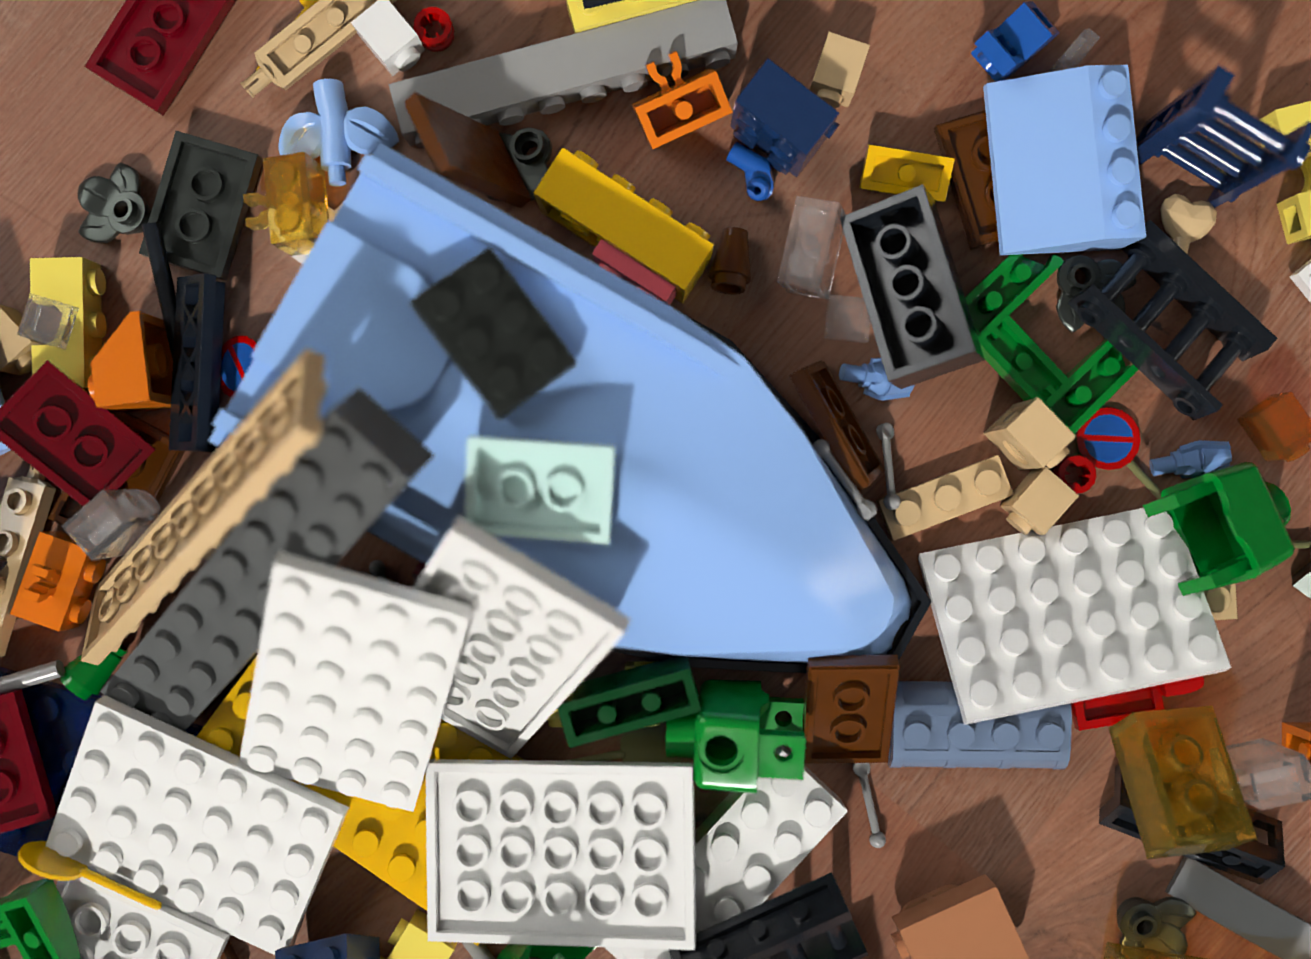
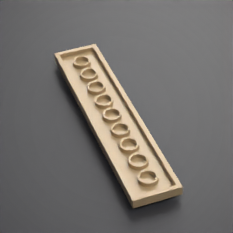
(209, 504)

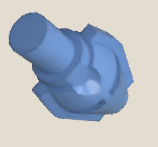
(873, 380)
(1194, 459)

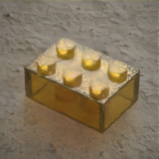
(1181, 782)

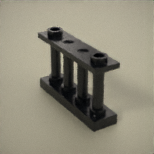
(1200, 295)
(795, 925)

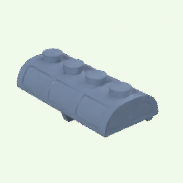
(933, 734)

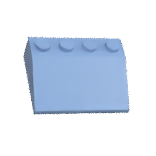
(1065, 161)

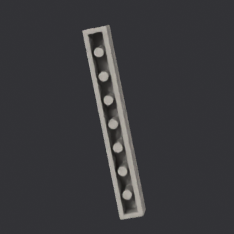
(575, 66)

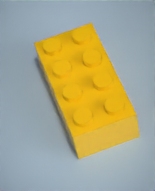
(609, 210)

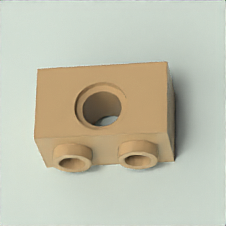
(1030, 435)

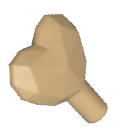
(1187, 220)

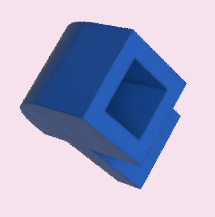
(1014, 42)

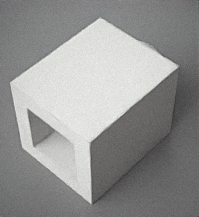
(389, 36)

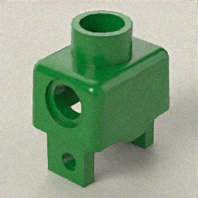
(1229, 525)
(738, 737)

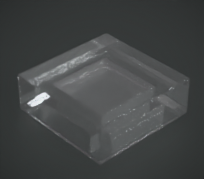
(1076, 51)
(847, 319)
(47, 321)

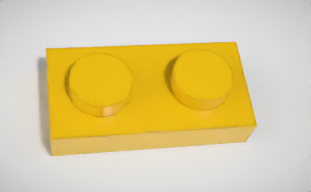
(901, 170)

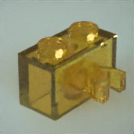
(293, 202)

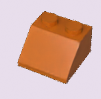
(133, 367)

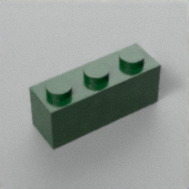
(629, 700)

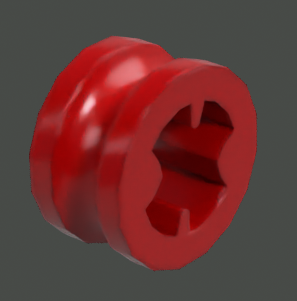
(428, 15)
(1088, 468)

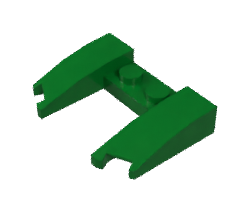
(1022, 362)
(37, 922)

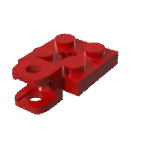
(1113, 708)

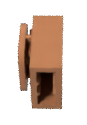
(958, 924)

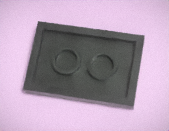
(203, 203)
(493, 333)

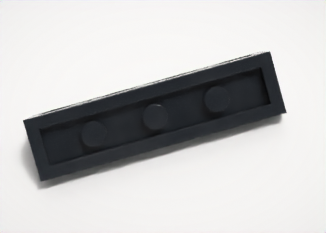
(196, 362)
(1249, 861)

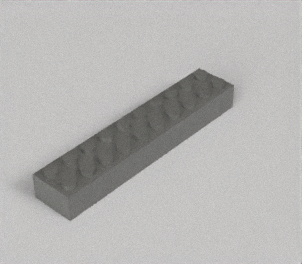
(310, 513)

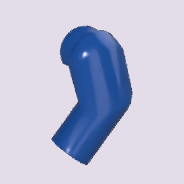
(757, 171)

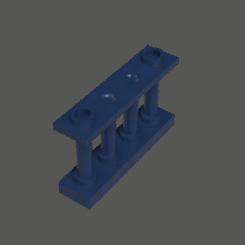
(1197, 111)

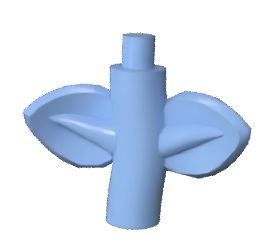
(335, 131)

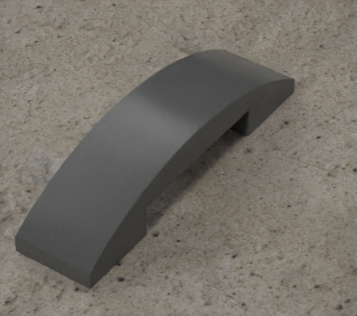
(1241, 910)

